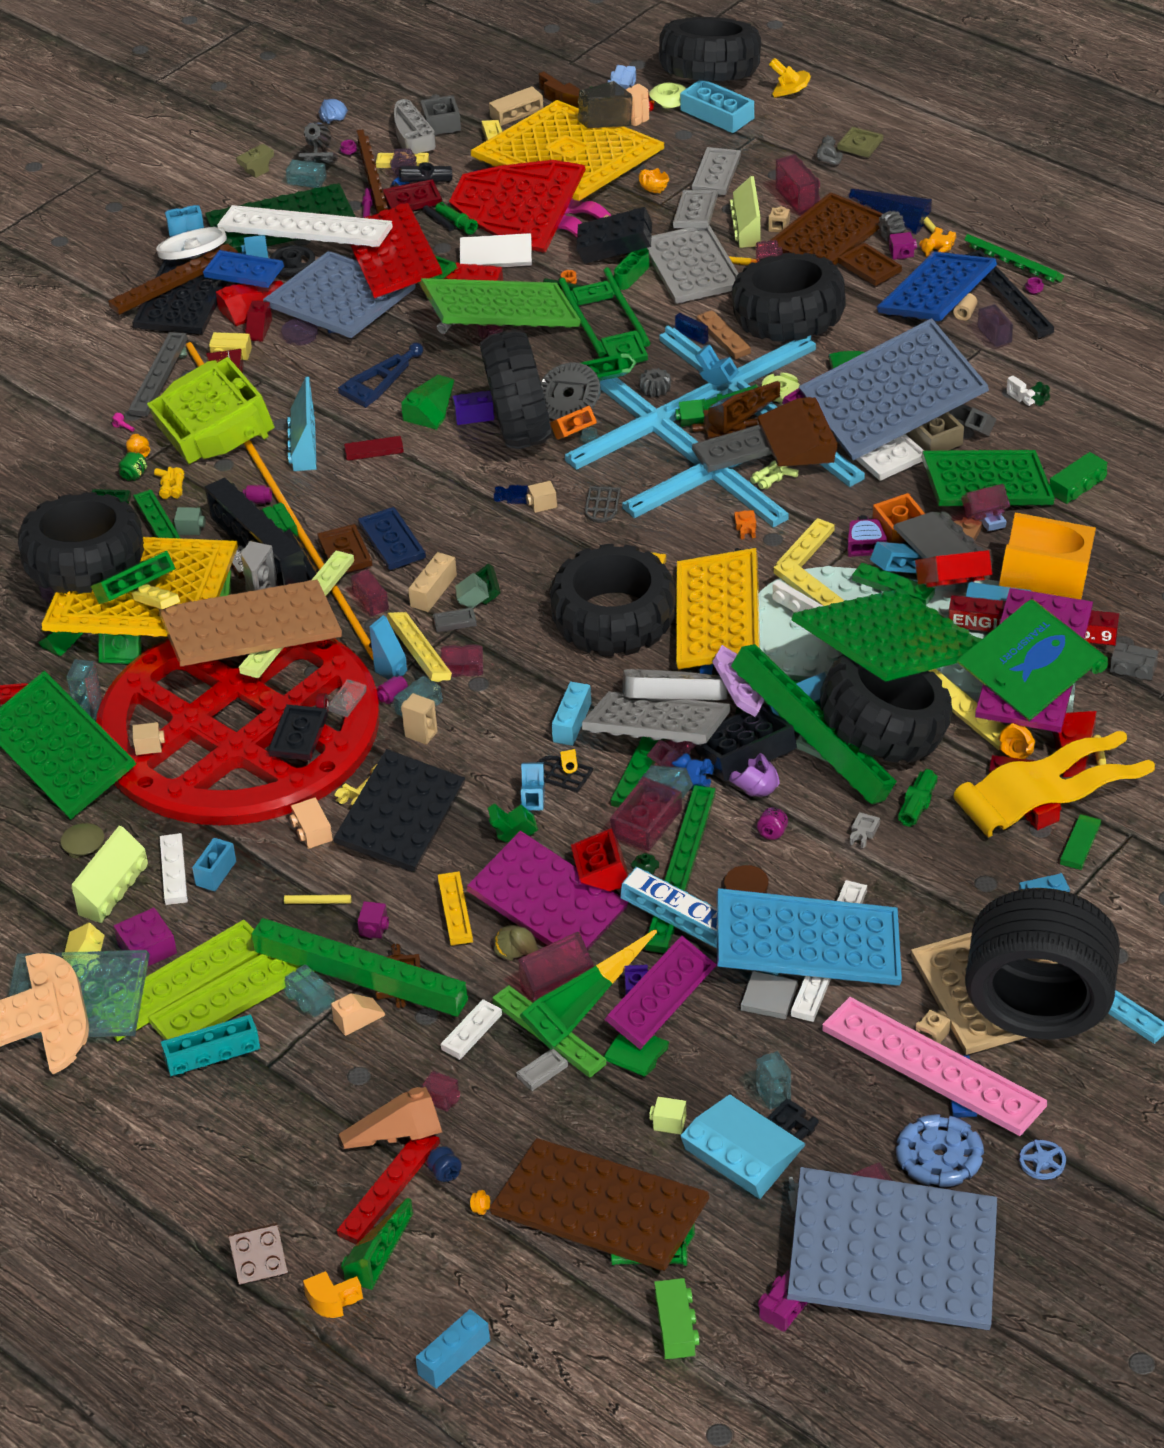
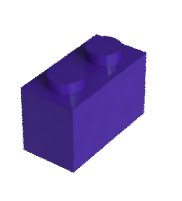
(473, 407)

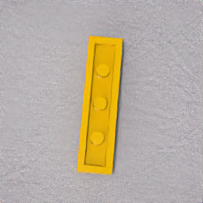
(455, 908)

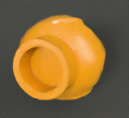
(138, 444)

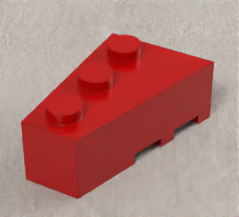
(1076, 727)

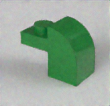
(510, 824)

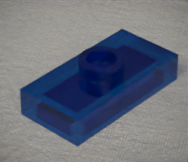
(691, 328)

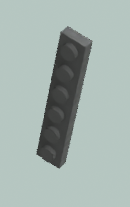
(158, 373)

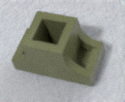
(256, 160)

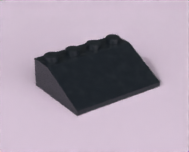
(744, 739)

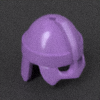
(757, 779)

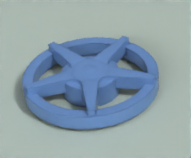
(1042, 1159)

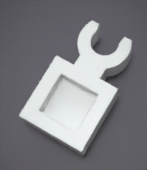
(1017, 390)

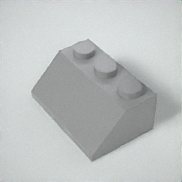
(258, 566)

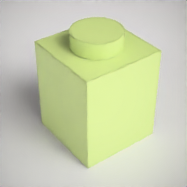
(668, 1115)

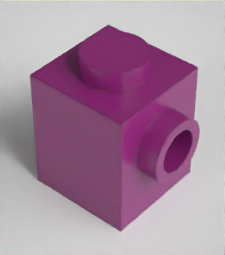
(902, 245)
(373, 920)

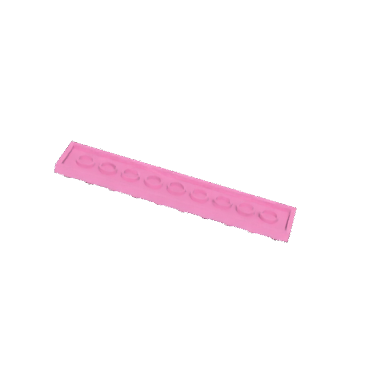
(935, 1066)

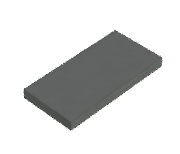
(732, 448)

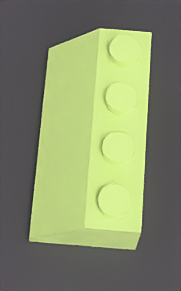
(746, 214)
(109, 875)

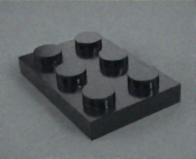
(298, 732)

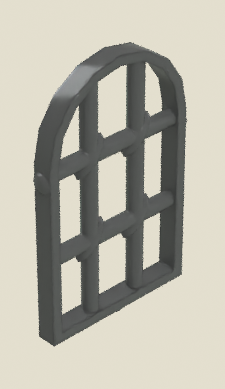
(598, 499)

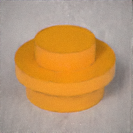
(480, 1202)

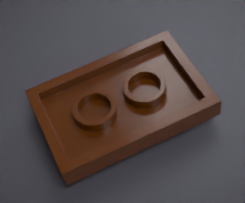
(869, 264)
(346, 540)

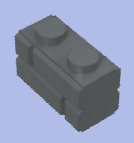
(1134, 661)

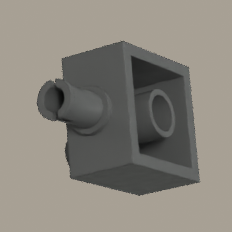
(441, 114)

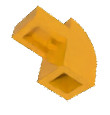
(329, 1299)

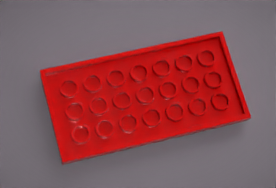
(400, 258)

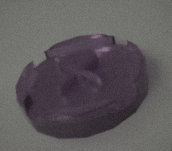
(299, 332)

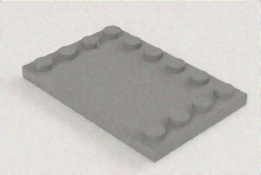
(692, 263)
(656, 718)

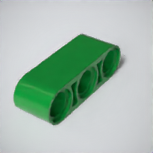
(632, 268)

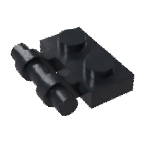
(789, 1115)

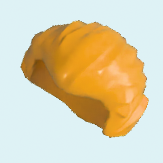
(653, 180)
(1016, 741)

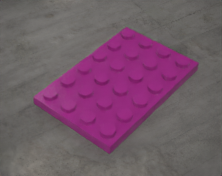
(545, 893)

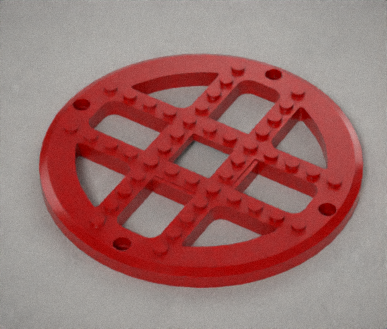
(189, 795)

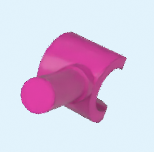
(119, 421)

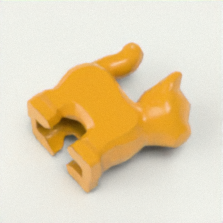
(936, 241)

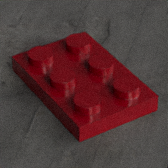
(415, 194)

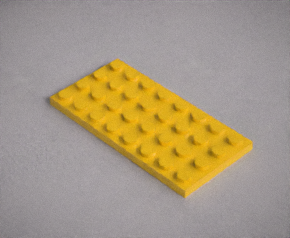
(716, 606)

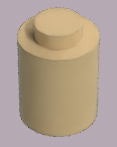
(965, 307)

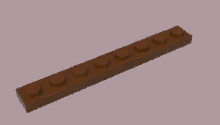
(371, 171)
(165, 282)

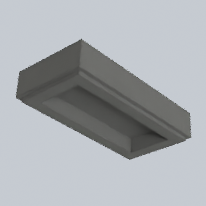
(454, 619)

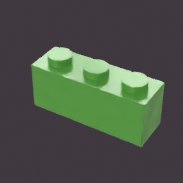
(676, 1318)

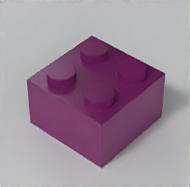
(148, 933)

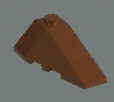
(737, 408)

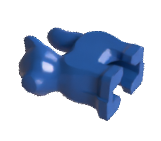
(696, 769)

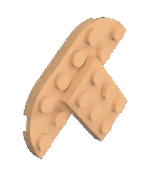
(50, 1007)

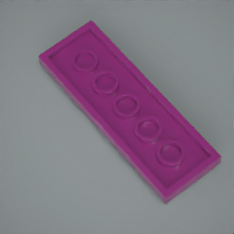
(660, 992)

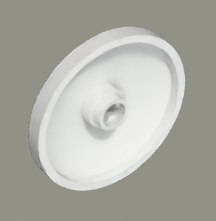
(191, 243)

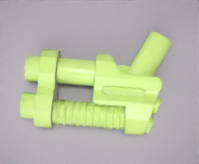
(775, 474)

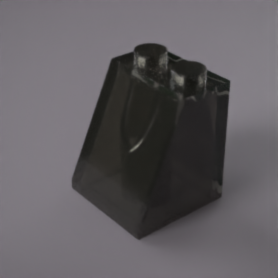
(605, 106)

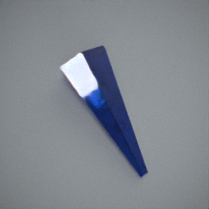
(911, 208)

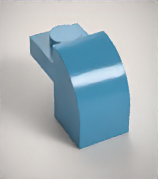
(715, 370)
(533, 786)

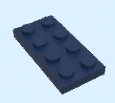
(391, 538)

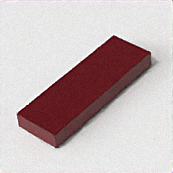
(373, 448)

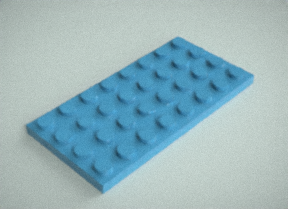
(808, 937)

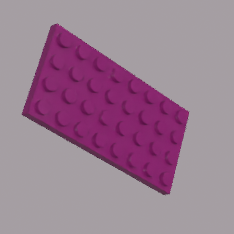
(1074, 614)

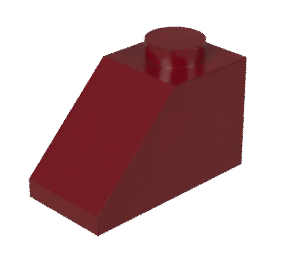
(258, 320)

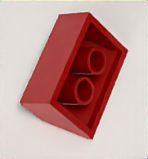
(600, 861)

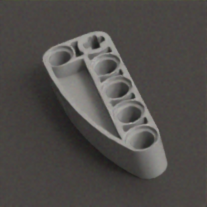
(412, 128)
(672, 685)

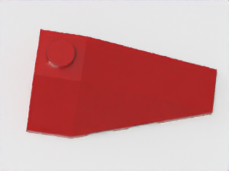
(236, 299)

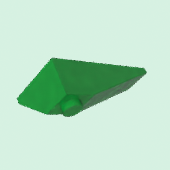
(428, 402)
(375, 1249)

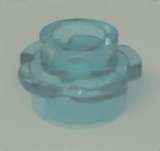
(589, 434)

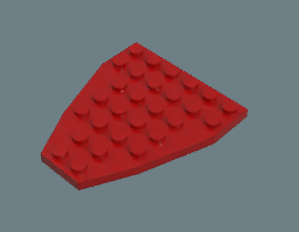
(519, 198)

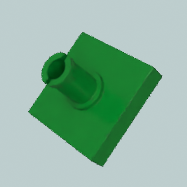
(119, 648)

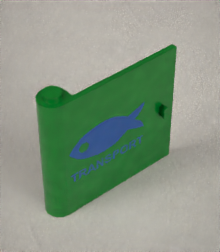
(1032, 659)

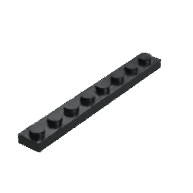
(1016, 301)

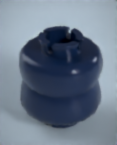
(444, 1164)

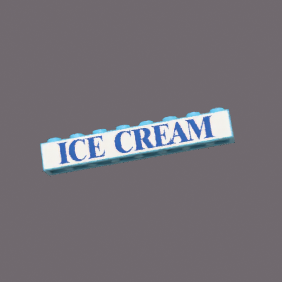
(672, 906)

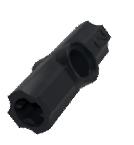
(424, 172)

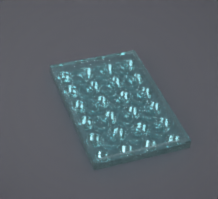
(109, 985)

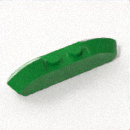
(611, 366)

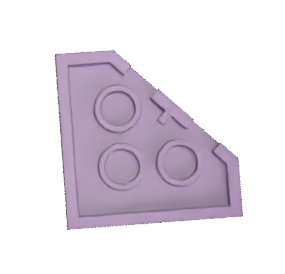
(739, 689)

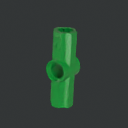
(918, 798)

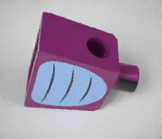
(864, 535)

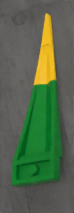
(562, 1009)

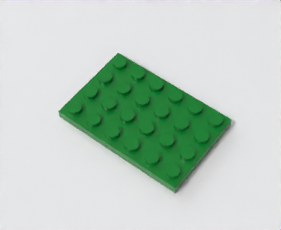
(964, 471)

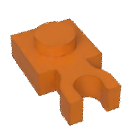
(745, 522)

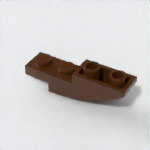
(556, 90)

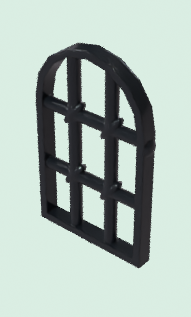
(557, 765)

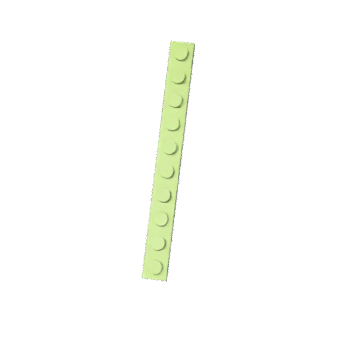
(327, 576)

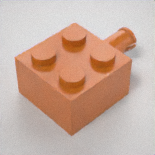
(893, 512)

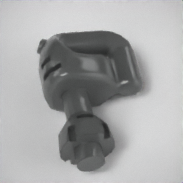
(827, 152)

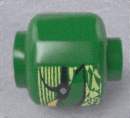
(132, 466)

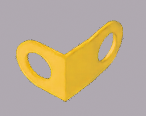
(569, 756)

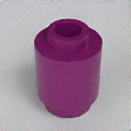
(258, 494)
(391, 688)

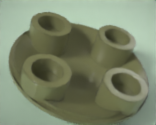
(82, 839)

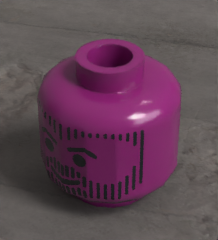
(772, 823)

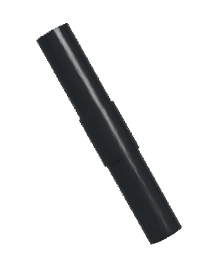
(439, 218)

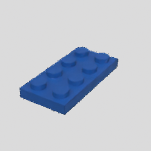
(243, 269)

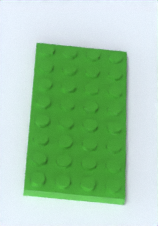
(499, 302)

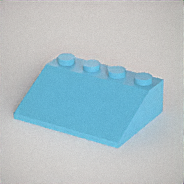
(302, 430)
(741, 1145)

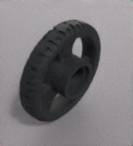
(292, 259)

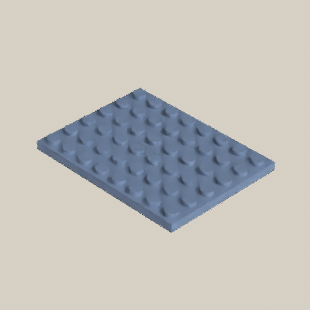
(894, 388)
(893, 1248)

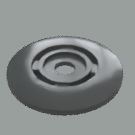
(572, 376)

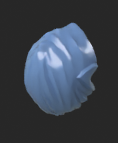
(332, 110)

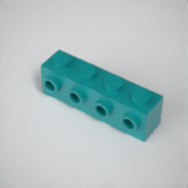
(210, 1045)

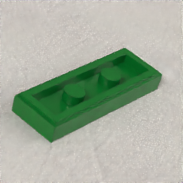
(1080, 842)

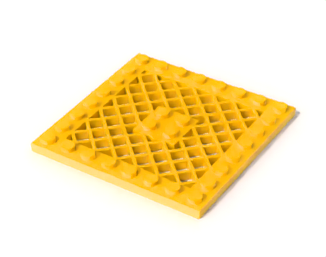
(559, 136)
(208, 582)

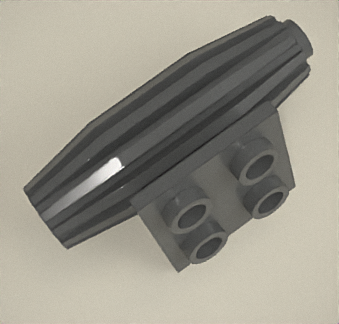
(318, 137)

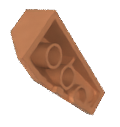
(404, 1116)

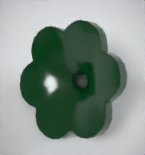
(1041, 393)
(645, 862)

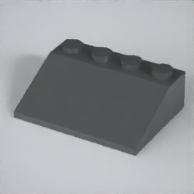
(936, 535)

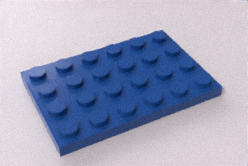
(936, 286)

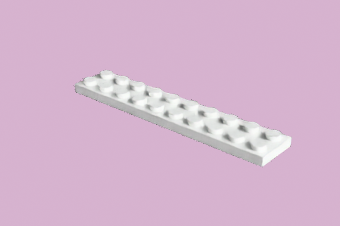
(305, 225)

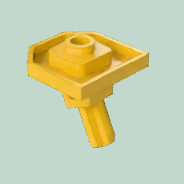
(789, 80)

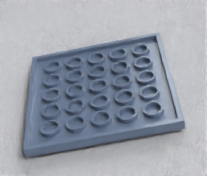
(333, 296)

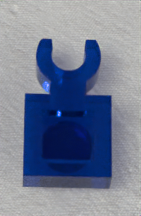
(514, 494)

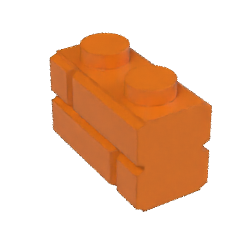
(573, 422)

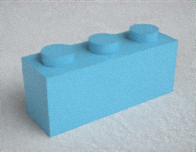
(571, 713)

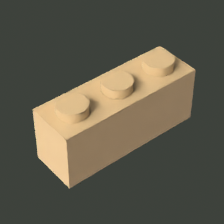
(516, 105)
(432, 582)

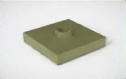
(860, 142)

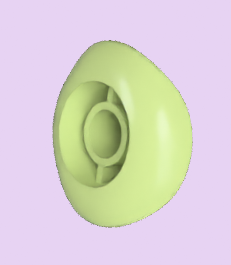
(667, 94)

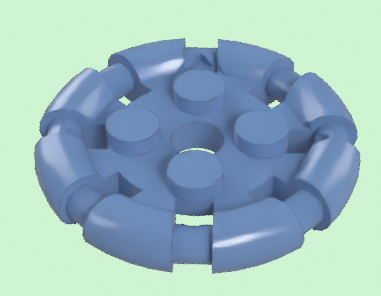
(936, 1139)

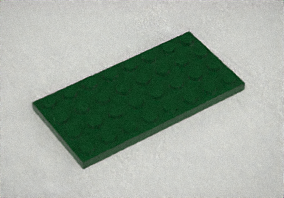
(322, 200)

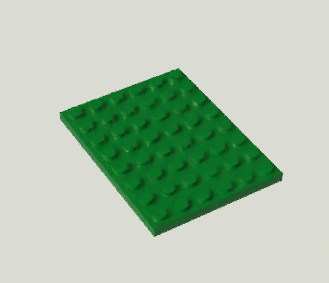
(888, 633)

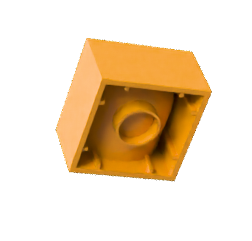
(1047, 556)

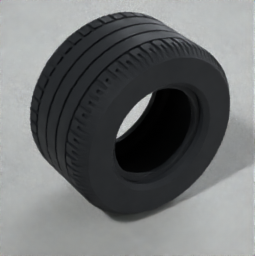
(1036, 996)

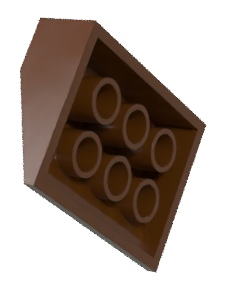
(799, 433)

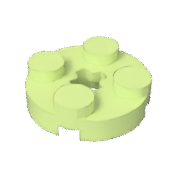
(787, 381)

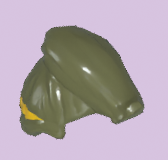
(514, 942)

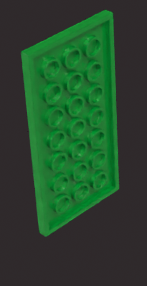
(60, 745)

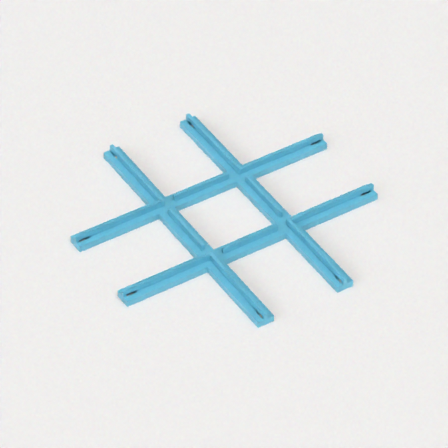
(661, 422)

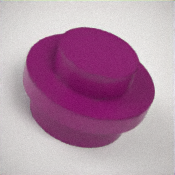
(348, 147)
(1034, 285)

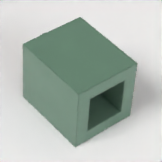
(189, 521)
(471, 591)

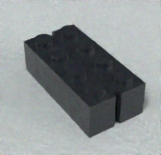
(614, 235)

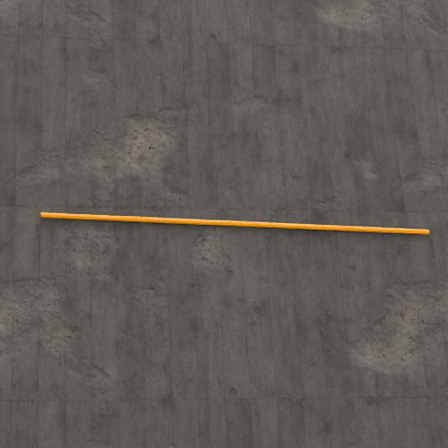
(301, 533)

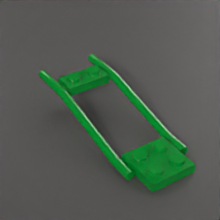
(625, 343)

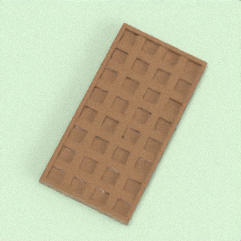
(249, 622)

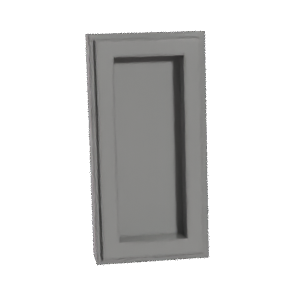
(542, 1069)

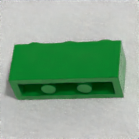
(1078, 477)

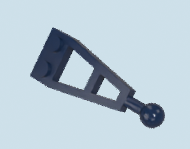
(364, 395)

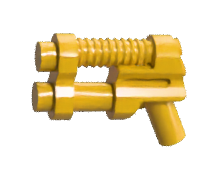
(172, 477)

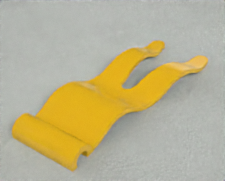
(1021, 785)

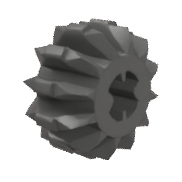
(891, 223)
(655, 382)

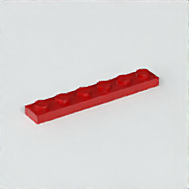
(387, 1189)

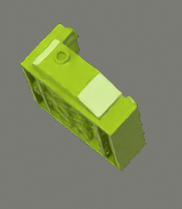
(209, 412)

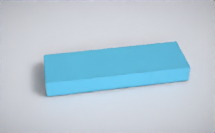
(1137, 1018)

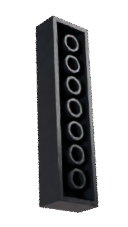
(247, 523)

